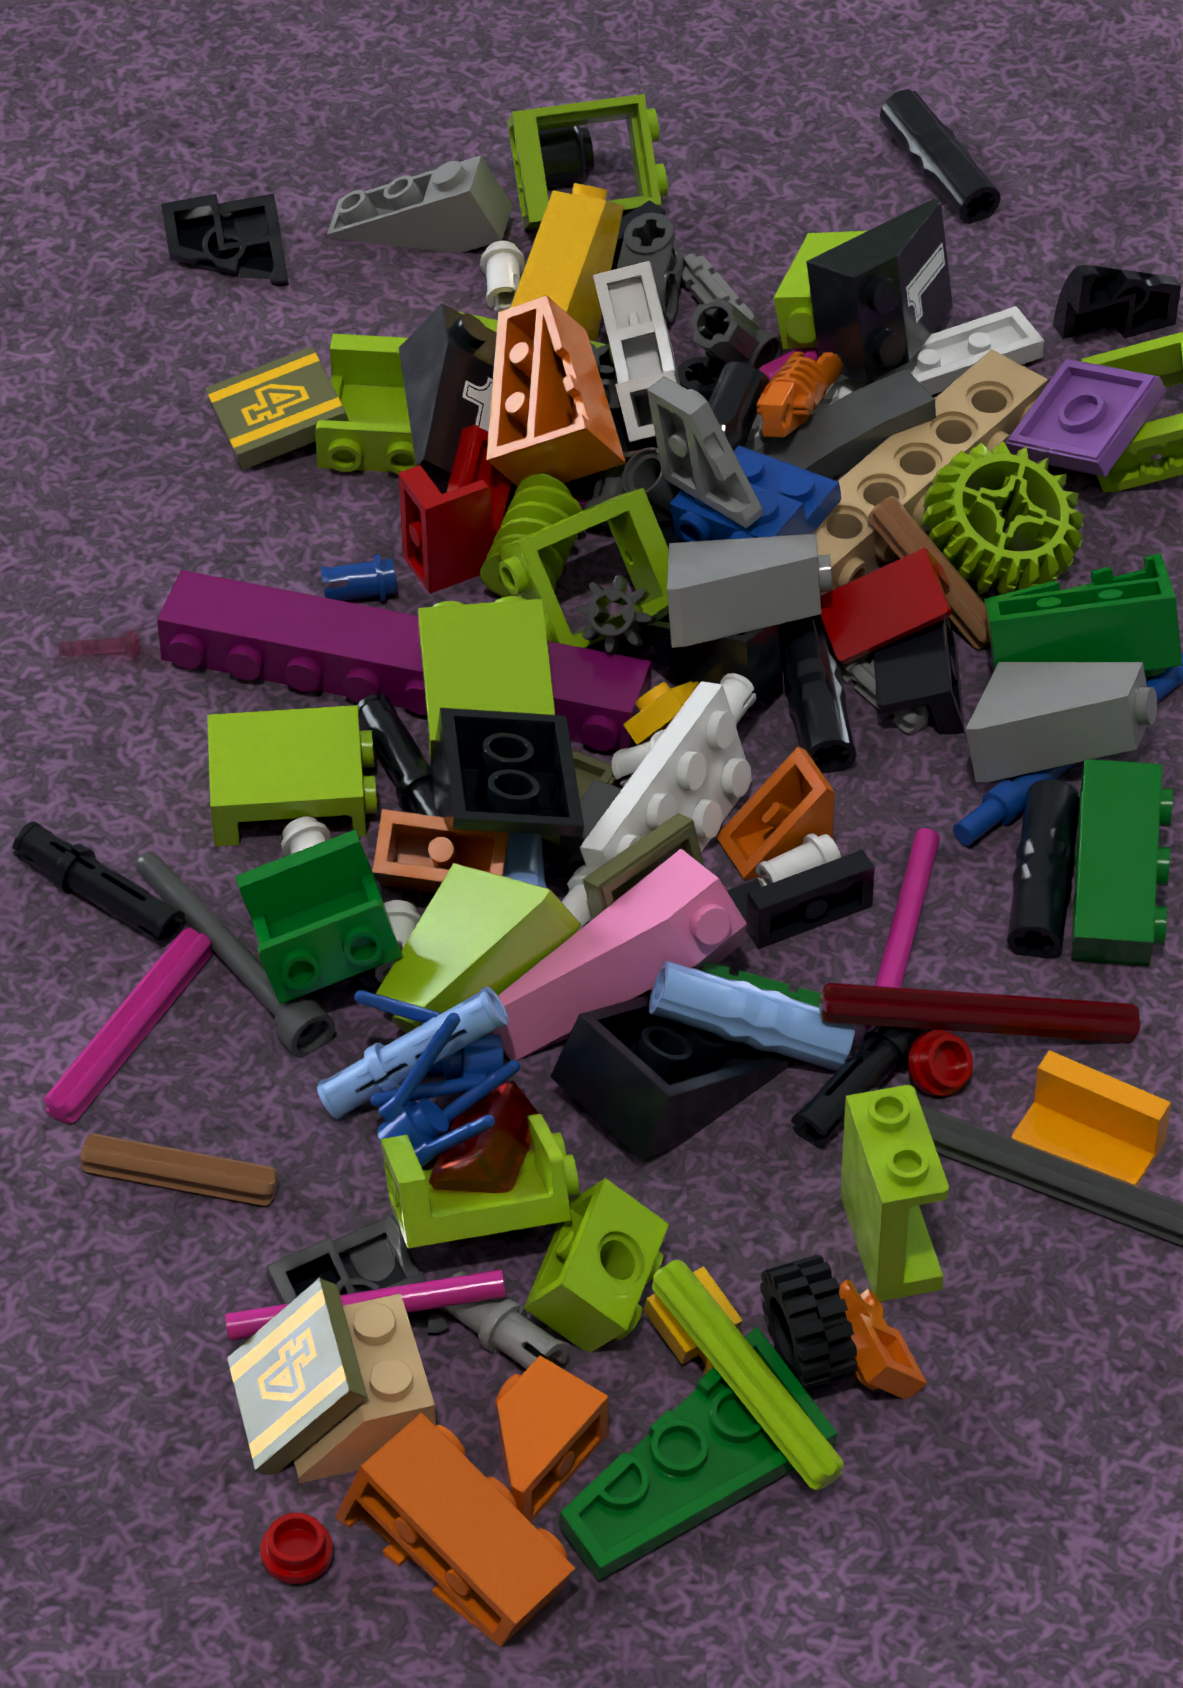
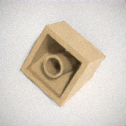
(393, 1385)

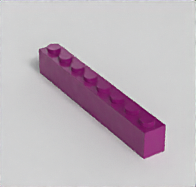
(368, 651)

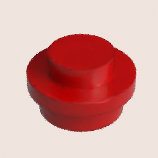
(940, 1063)
(296, 1548)

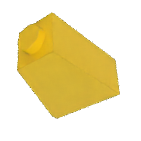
(569, 248)

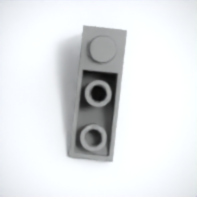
(437, 210)

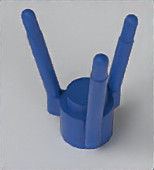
(463, 1068)
(424, 1119)

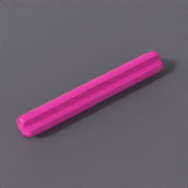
(128, 1026)

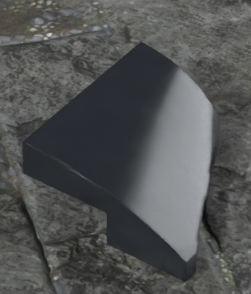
(228, 236)
(1110, 296)
(356, 1263)

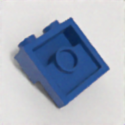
(790, 497)

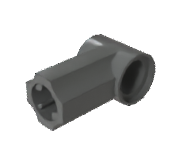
(732, 336)

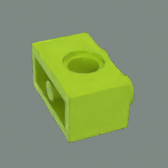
(598, 1267)

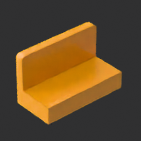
(1094, 1119)

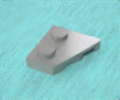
(698, 454)

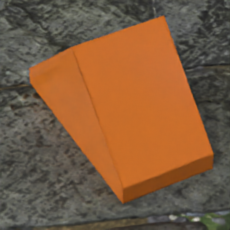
(780, 814)

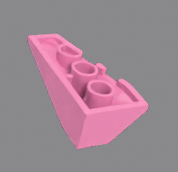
(669, 915)

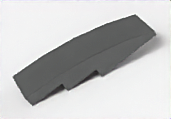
(854, 425)

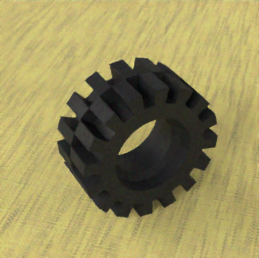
(809, 1321)

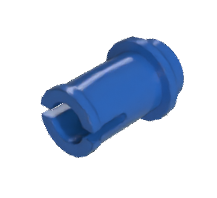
(364, 580)

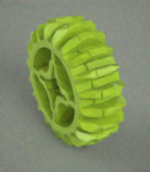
(1037, 513)

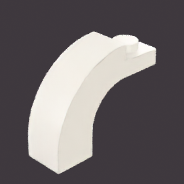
(636, 340)

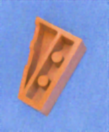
(548, 398)
(457, 1529)

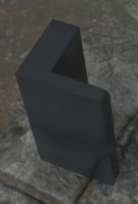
(920, 673)
(805, 899)

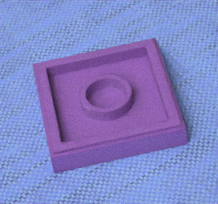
(1086, 416)

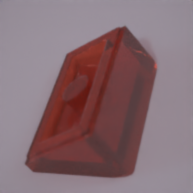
(493, 1157)

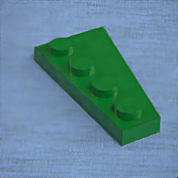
(683, 1470)

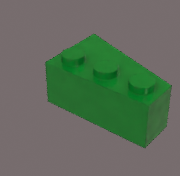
(1101, 621)
(1120, 862)

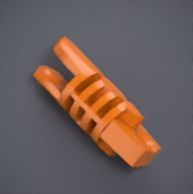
(796, 392)

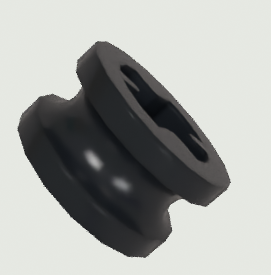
(700, 369)

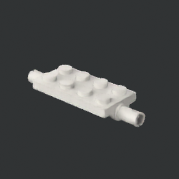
(689, 771)

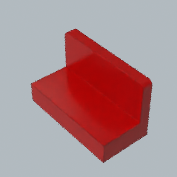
(444, 533)
(885, 605)

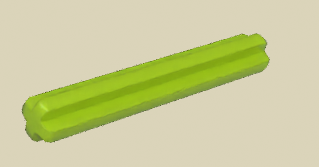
(747, 1375)

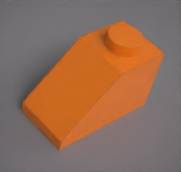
(420, 849)
(547, 1431)

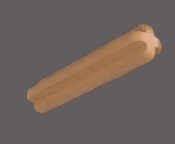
(907, 537)
(179, 1169)

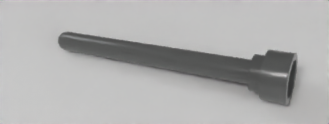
(299, 1022)

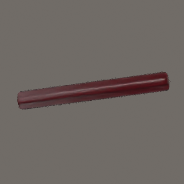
(979, 1012)

